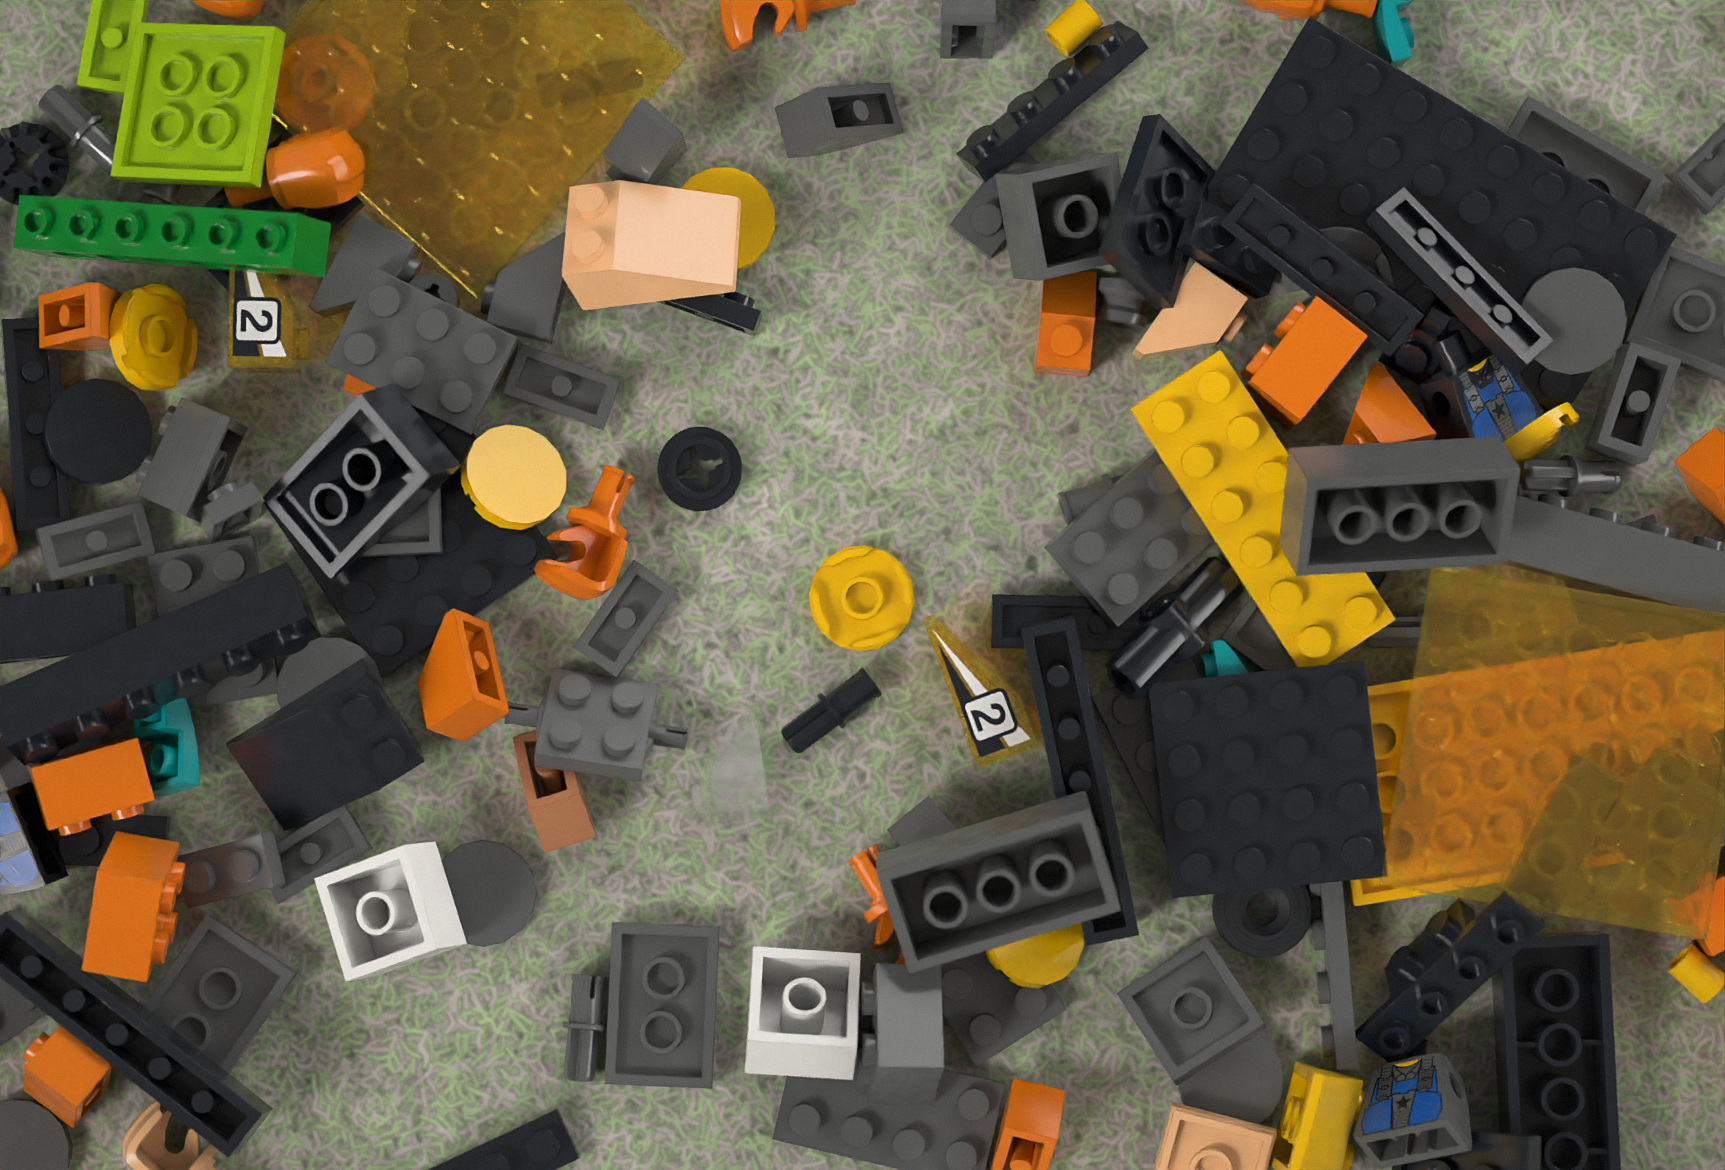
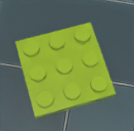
(198, 104)

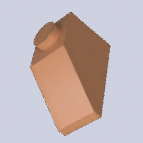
(553, 799)

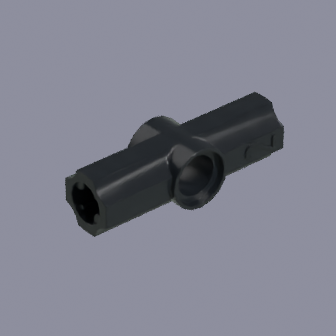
(1174, 627)

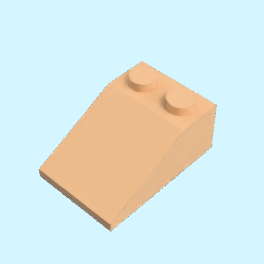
(648, 243)

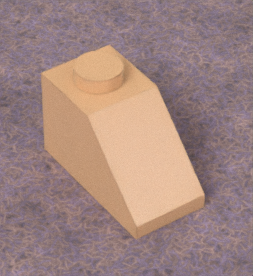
(1201, 315)

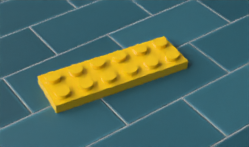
(1236, 484)

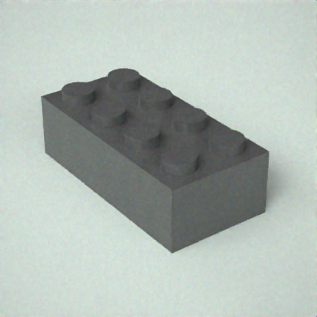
(1398, 505)
(997, 882)

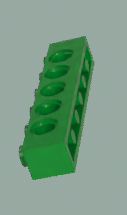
(173, 235)

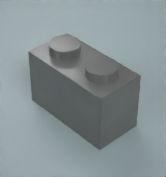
(1633, 404)

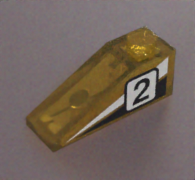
(264, 325)
(986, 707)

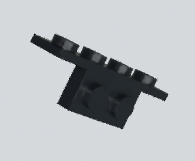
(1444, 970)

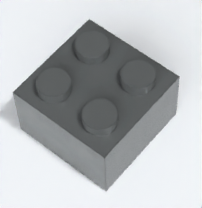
(1058, 213)
(901, 1035)

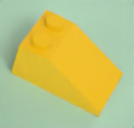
(1317, 1120)

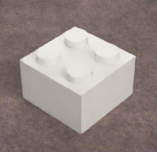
(390, 910)
(803, 1013)

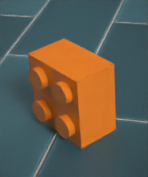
(1303, 363)
(133, 907)

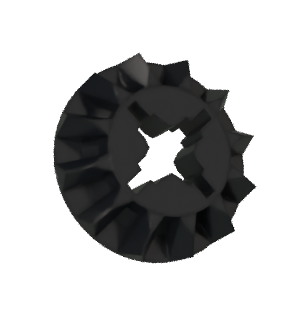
(50, 167)
(710, 446)

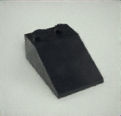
(360, 478)
(327, 748)

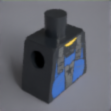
(1475, 394)
(26, 846)

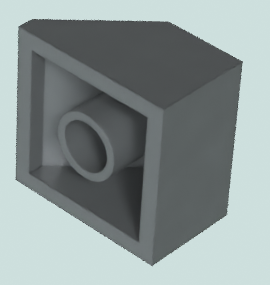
(190, 458)

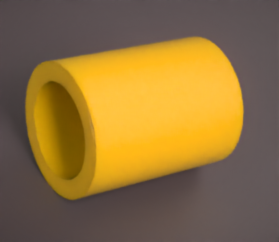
(1073, 27)
(1697, 973)

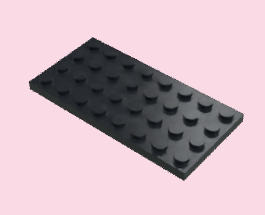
(1353, 130)

